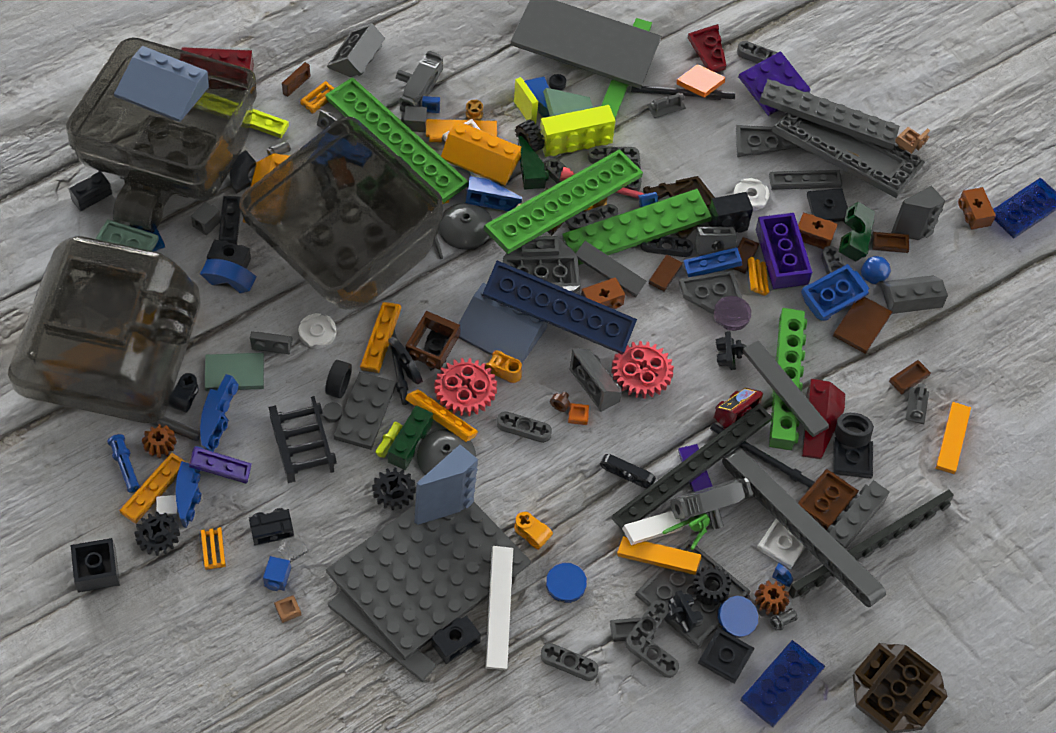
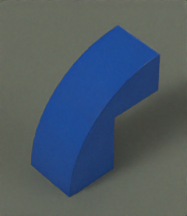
(222, 271)

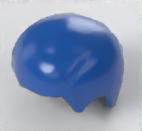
(875, 269)

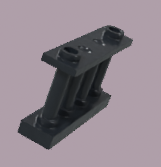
(282, 435)

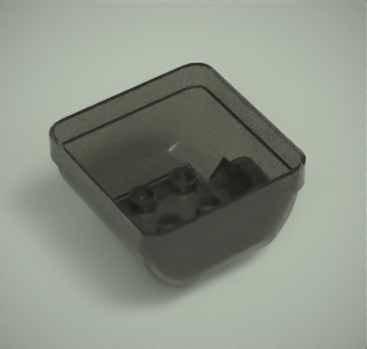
(156, 152)
(345, 214)
(106, 330)

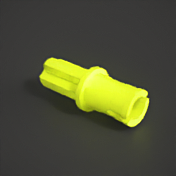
(388, 439)

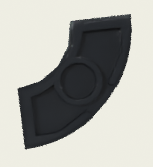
(240, 172)
(435, 343)
(405, 360)

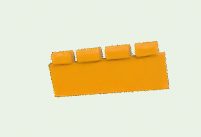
(437, 127)

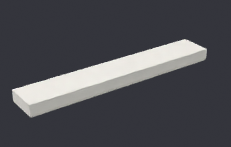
(499, 608)

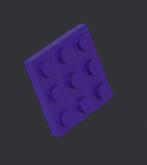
(772, 68)

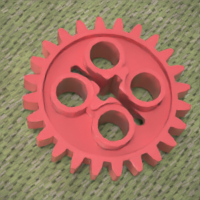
(642, 369)
(479, 379)

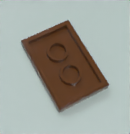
(862, 324)
(827, 498)

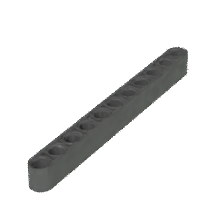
(805, 528)

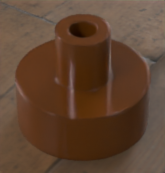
(560, 401)

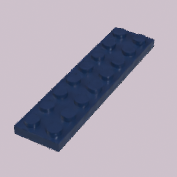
(559, 307)

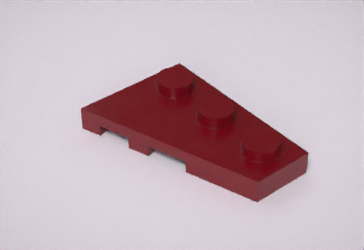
(709, 48)

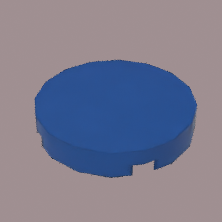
(566, 582)
(738, 616)

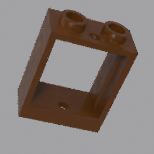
(440, 326)

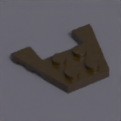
(679, 187)

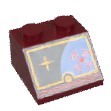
(737, 406)

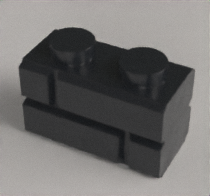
(90, 191)
(271, 526)

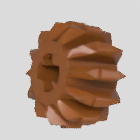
(159, 441)
(769, 590)

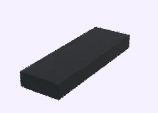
(230, 219)

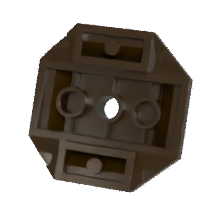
(904, 669)

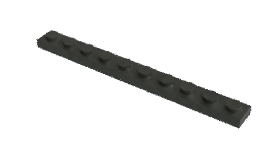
(692, 467)
(880, 540)

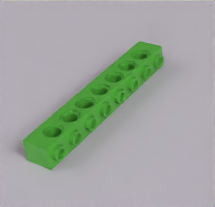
(789, 320)

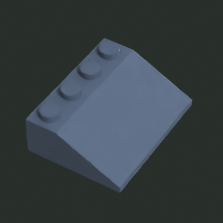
(162, 84)
(499, 327)
(447, 487)

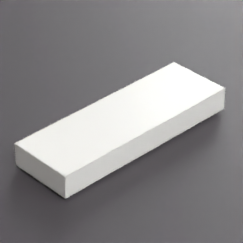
(650, 527)

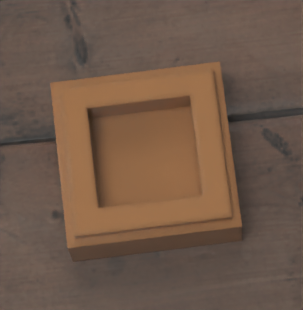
(287, 608)

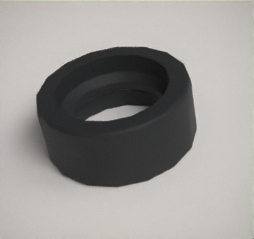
(338, 379)
(851, 438)

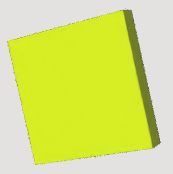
(525, 100)

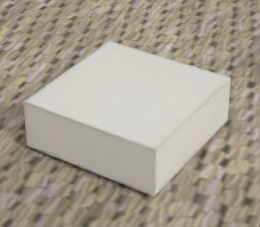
(167, 505)

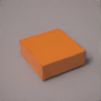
(578, 414)

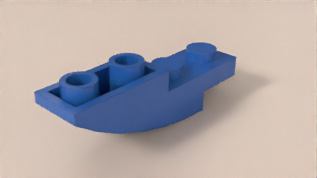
(213, 418)
(187, 492)

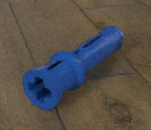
(121, 455)

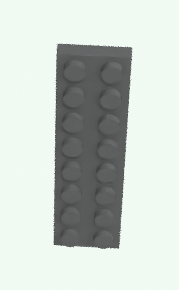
(830, 114)

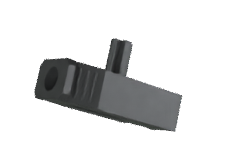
(421, 81)
(711, 500)

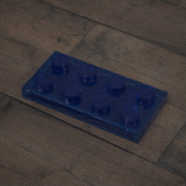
(1026, 208)
(782, 683)

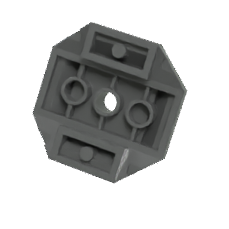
(548, 258)

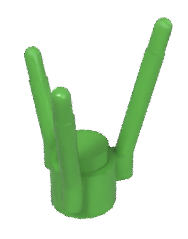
(697, 523)

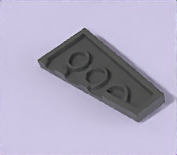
(758, 140)

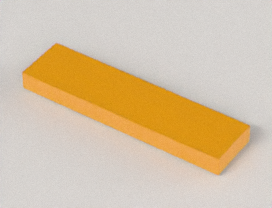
(379, 337)
(442, 415)
(953, 438)
(153, 487)
(660, 556)

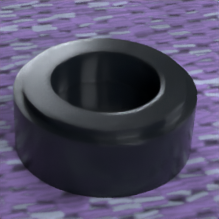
(557, 82)

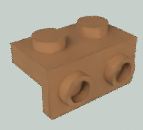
(911, 140)

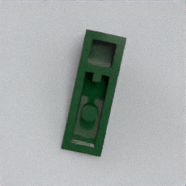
(532, 167)

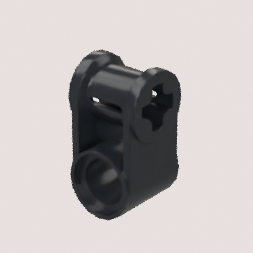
(184, 393)

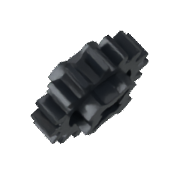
(399, 493)
(157, 534)

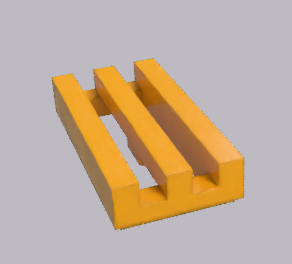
(320, 99)
(758, 276)
(212, 533)

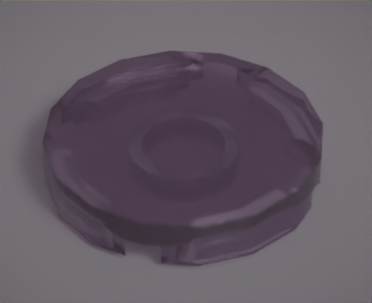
(732, 313)

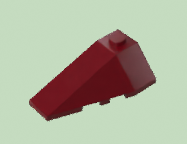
(831, 405)

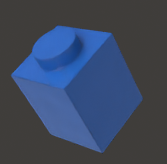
(276, 573)

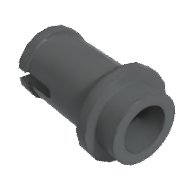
(279, 149)
(779, 621)

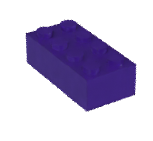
(783, 250)

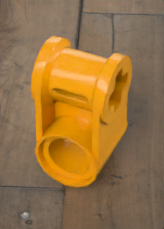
(503, 364)
(532, 530)

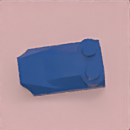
(834, 292)

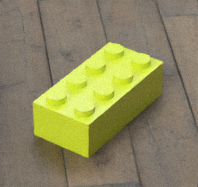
(577, 130)

